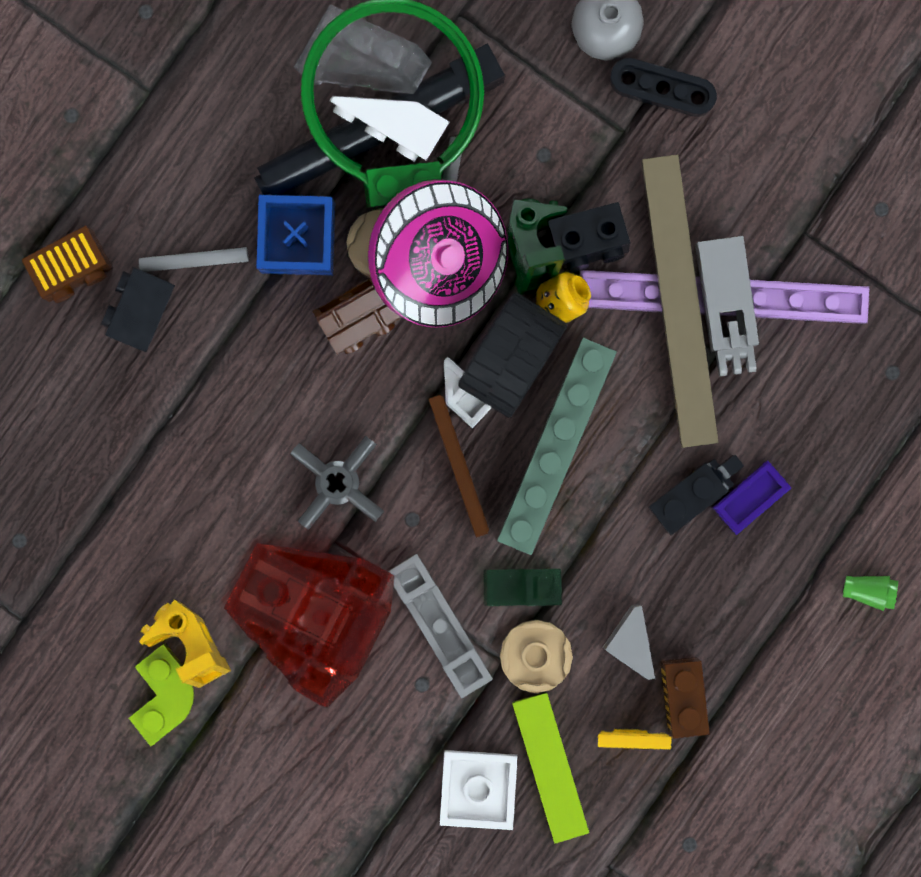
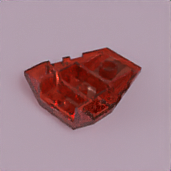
(312, 615)

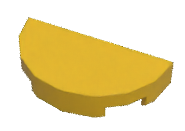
(634, 739)

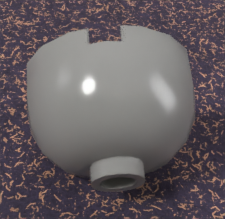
(607, 27)

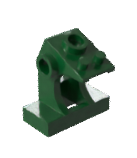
(531, 259)

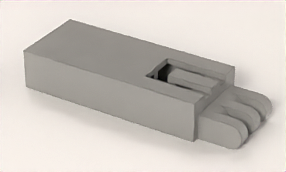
(728, 289)

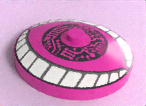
(438, 253)

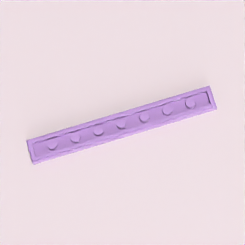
(769, 298)

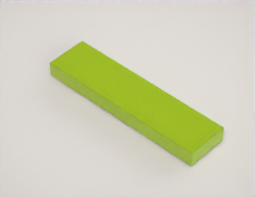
(550, 767)

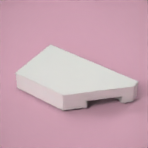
(462, 403)

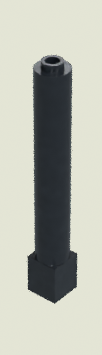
(434, 93)

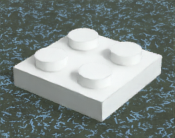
(478, 790)

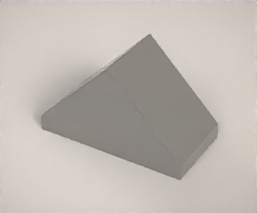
(631, 644)

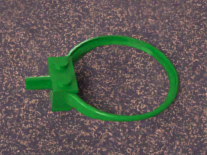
(385, 183)

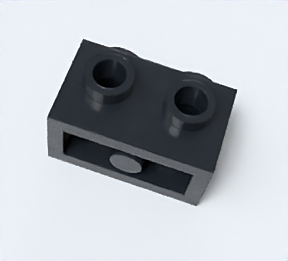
(590, 236)
(137, 309)

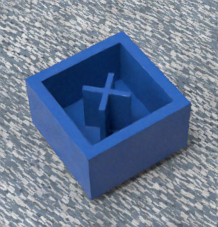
(295, 235)

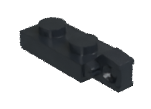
(694, 493)

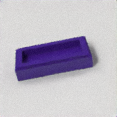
(751, 497)

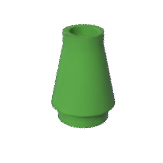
(872, 590)

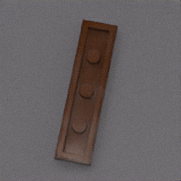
(459, 465)

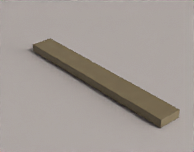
(679, 301)

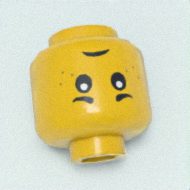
(564, 296)

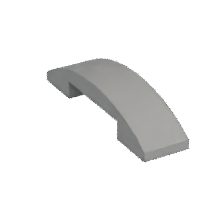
(440, 626)

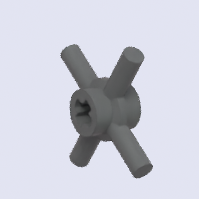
(351, 480)

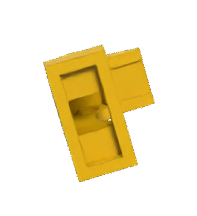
(202, 659)

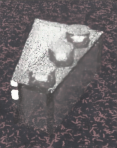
(367, 57)

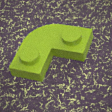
(172, 699)

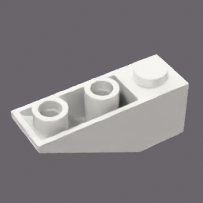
(403, 121)

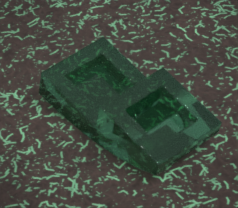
(522, 587)

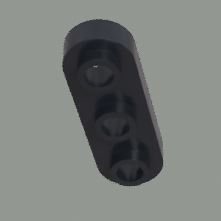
(680, 87)

